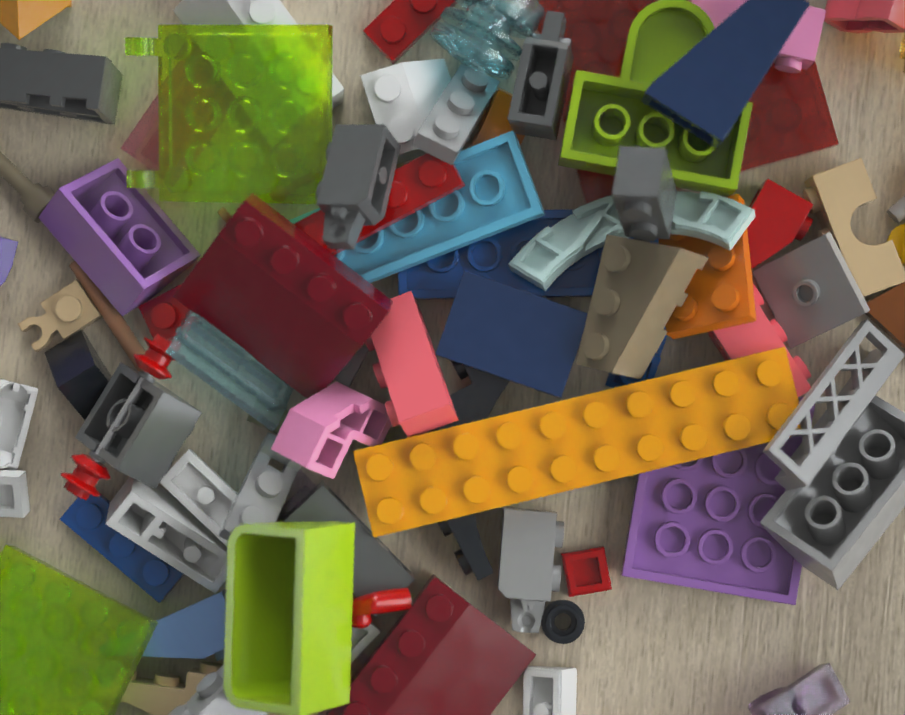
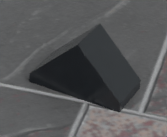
(78, 372)

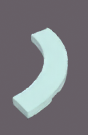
(559, 247)

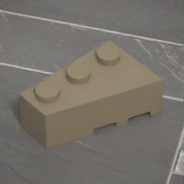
(632, 303)

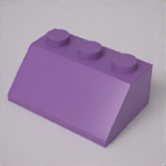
(118, 236)

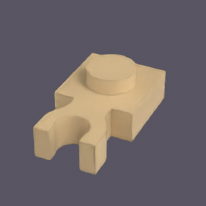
(65, 313)

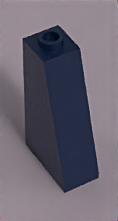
(722, 71)

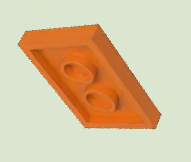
(717, 294)

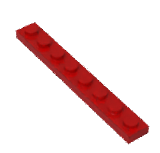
(412, 189)

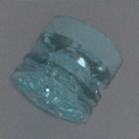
(483, 32)

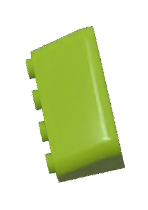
(289, 616)

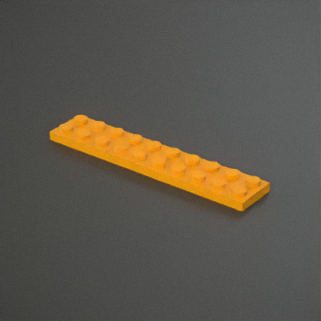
(576, 442)

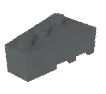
(59, 84)

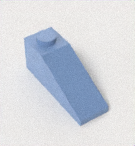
(192, 631)

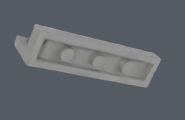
(841, 410)

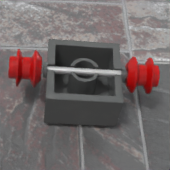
(133, 425)

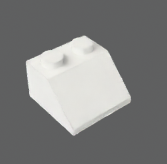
(404, 97)

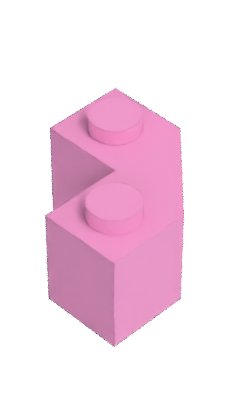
(325, 424)

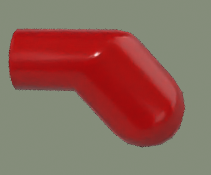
(379, 602)

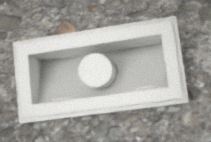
(549, 690)

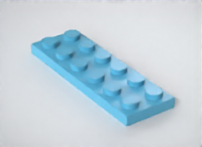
(494, 199)

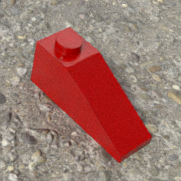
(778, 221)

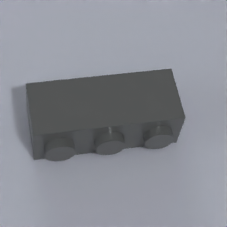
(374, 563)

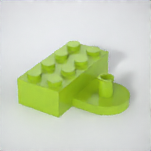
(610, 114)

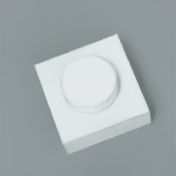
(14, 494)

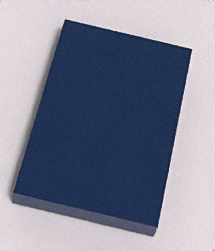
(512, 334)

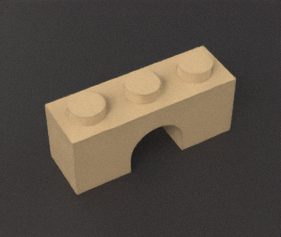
(835, 198)

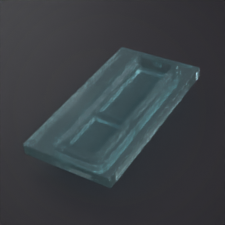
(230, 370)

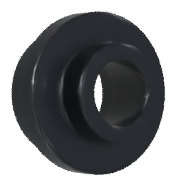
(566, 635)

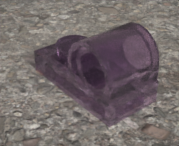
(812, 694)

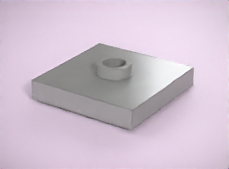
(811, 290)

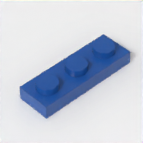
(148, 571)

